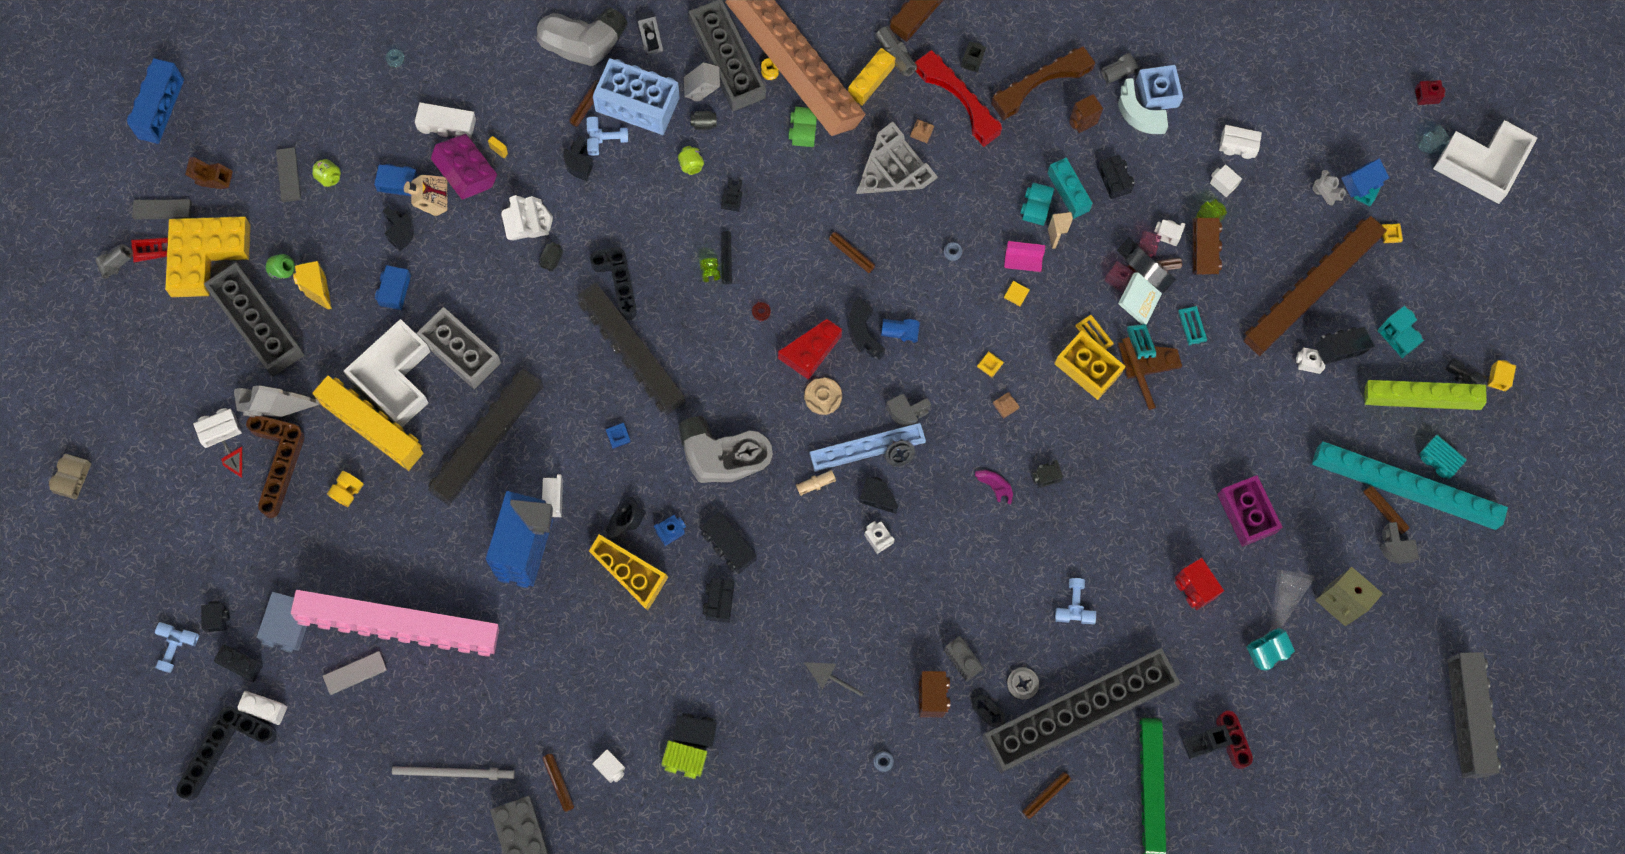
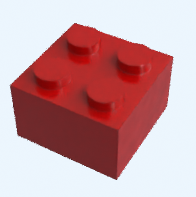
(1198, 584)

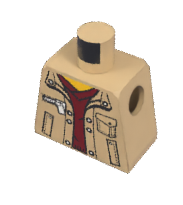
(428, 193)

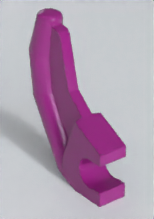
(997, 483)

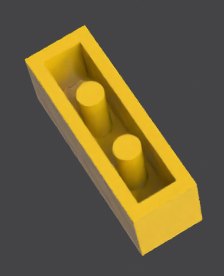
(871, 76)

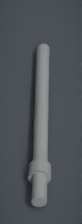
(492, 774)

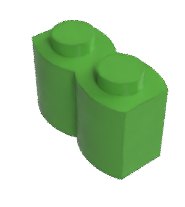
(804, 127)

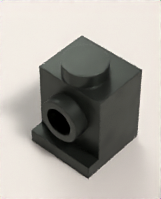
(973, 56)
(1047, 474)

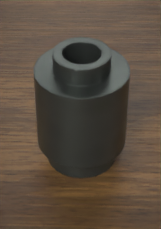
(703, 120)
(550, 256)

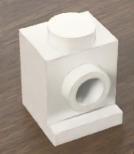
(1169, 231)
(1307, 364)
(878, 543)

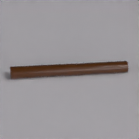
(1139, 374)

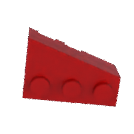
(811, 348)

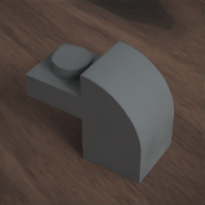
(905, 414)
(1397, 550)

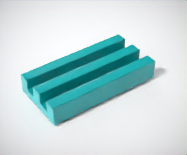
(1196, 340)
(1146, 353)

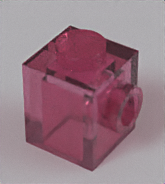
(1119, 276)

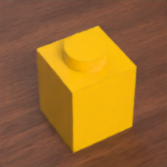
(1501, 375)

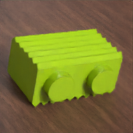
(684, 759)

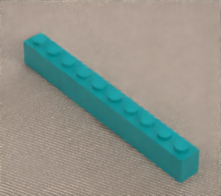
(1410, 485)

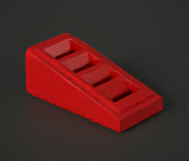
(148, 255)

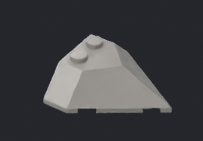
(894, 165)
(270, 401)

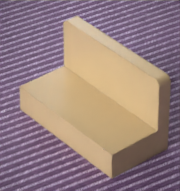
(1059, 224)

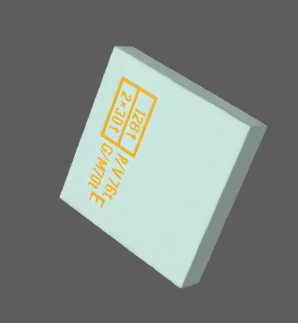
(1140, 298)

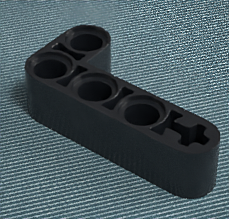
(619, 283)

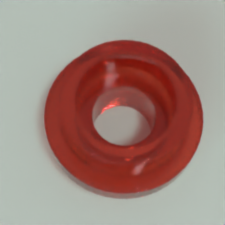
(761, 316)

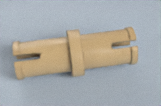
(815, 482)

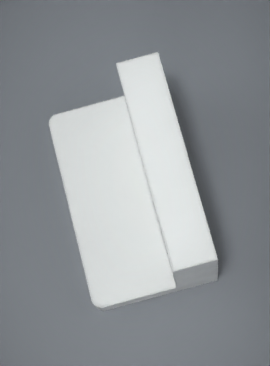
(552, 493)

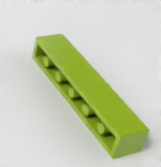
(1425, 394)

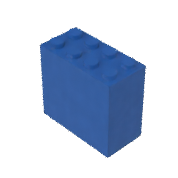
(514, 549)

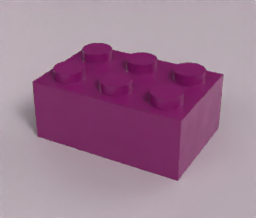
(463, 166)
(1249, 510)

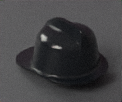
(626, 517)

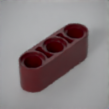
(1242, 746)

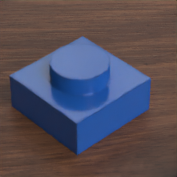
(618, 435)

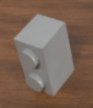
(701, 81)

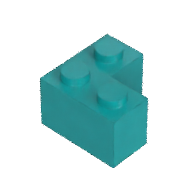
(1399, 332)

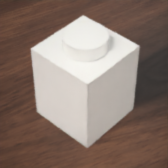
(1225, 180)
(609, 767)

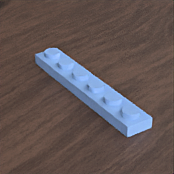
(864, 447)

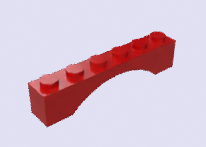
(934, 71)

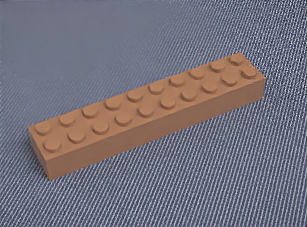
(799, 64)

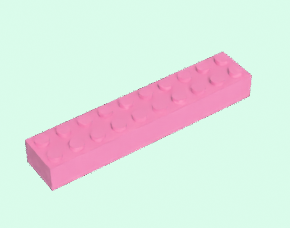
(394, 622)

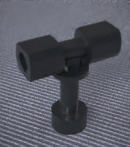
(1462, 375)

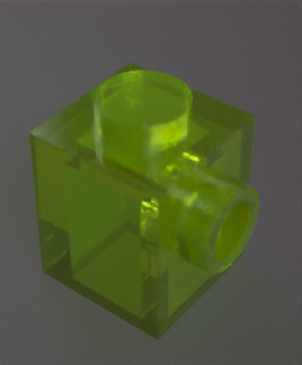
(1212, 210)

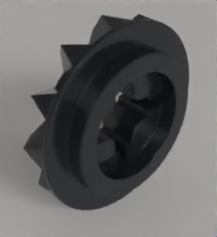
(907, 450)

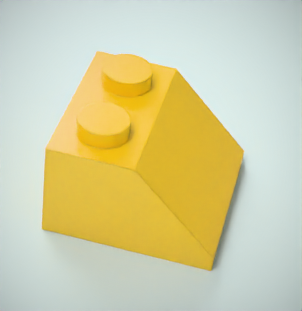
(313, 283)

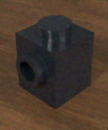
(214, 616)

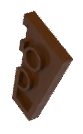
(1165, 360)

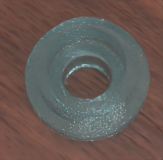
(394, 53)

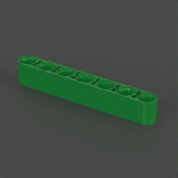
(1153, 786)

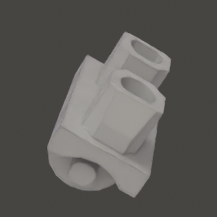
(1328, 188)

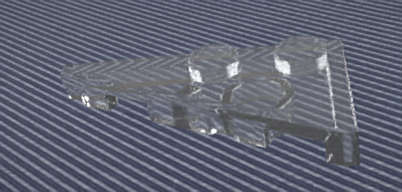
(1287, 594)

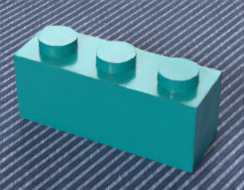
(1069, 188)

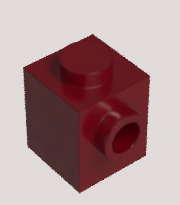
(1429, 92)

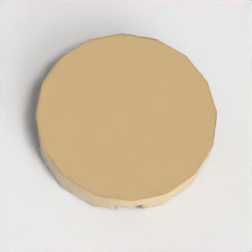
(823, 396)

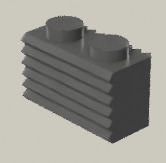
(963, 659)

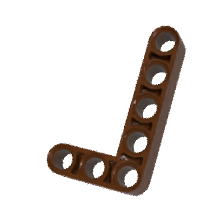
(279, 461)

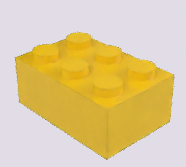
(1089, 365)

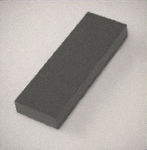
(288, 174)
(162, 209)

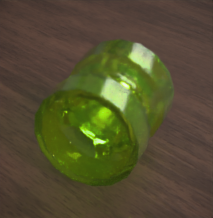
(709, 268)

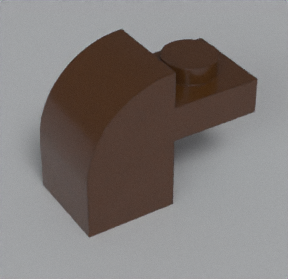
(207, 175)

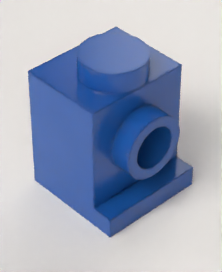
(669, 536)

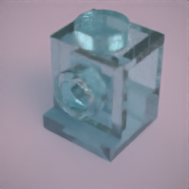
(1434, 140)

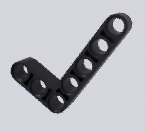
(218, 747)

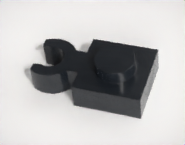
(732, 198)

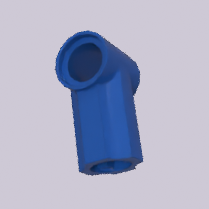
(904, 329)

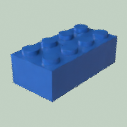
(155, 101)

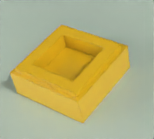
(498, 147)
(1393, 233)
(1016, 293)
(990, 364)

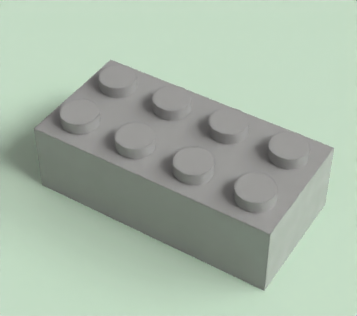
(459, 348)

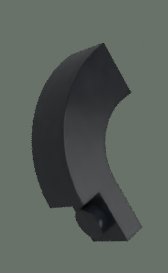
(1146, 265)
(857, 329)

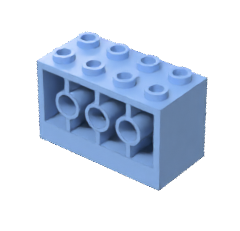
(636, 96)

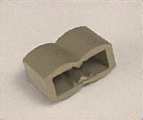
(70, 476)

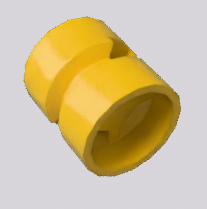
(345, 489)

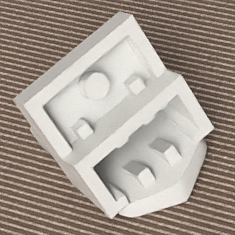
(526, 218)

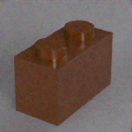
(1085, 113)

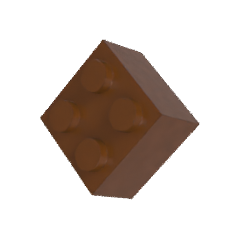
(932, 694)

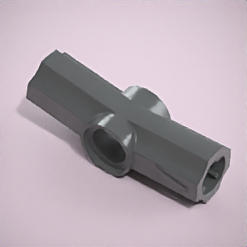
(897, 49)

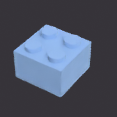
(1159, 88)

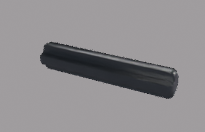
(726, 256)

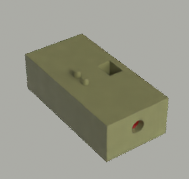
(1349, 596)

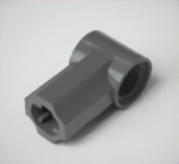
(1123, 67)
(109, 263)

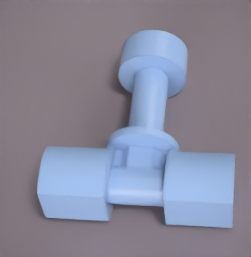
(597, 136)
(1075, 611)
(174, 638)

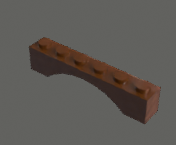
(1073, 65)

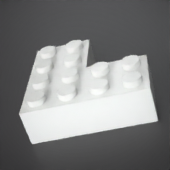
(1489, 168)
(383, 369)

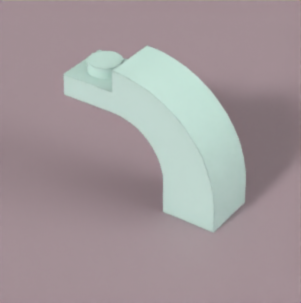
(1139, 117)

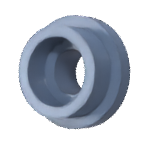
(954, 246)
(883, 768)

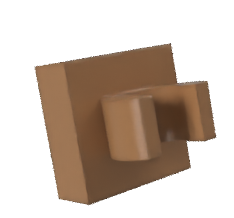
(922, 131)
(1006, 405)

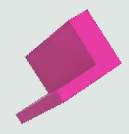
(1024, 256)

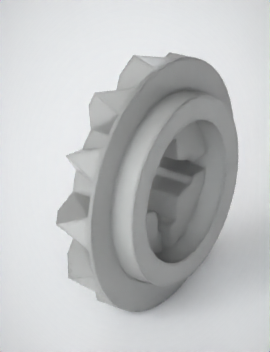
(1025, 674)

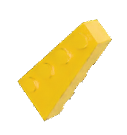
(633, 573)

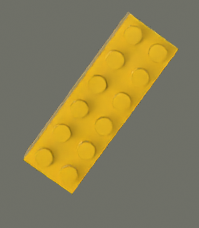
(368, 423)

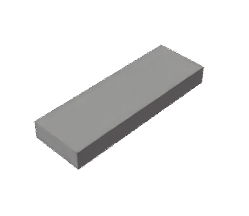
(354, 673)

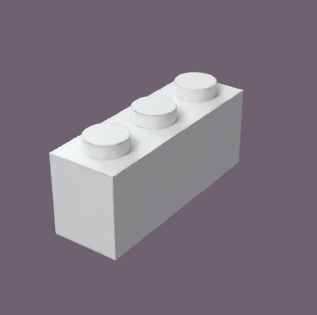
(444, 120)

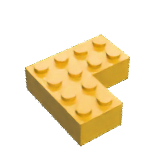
(197, 243)

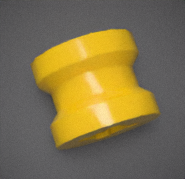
(770, 73)

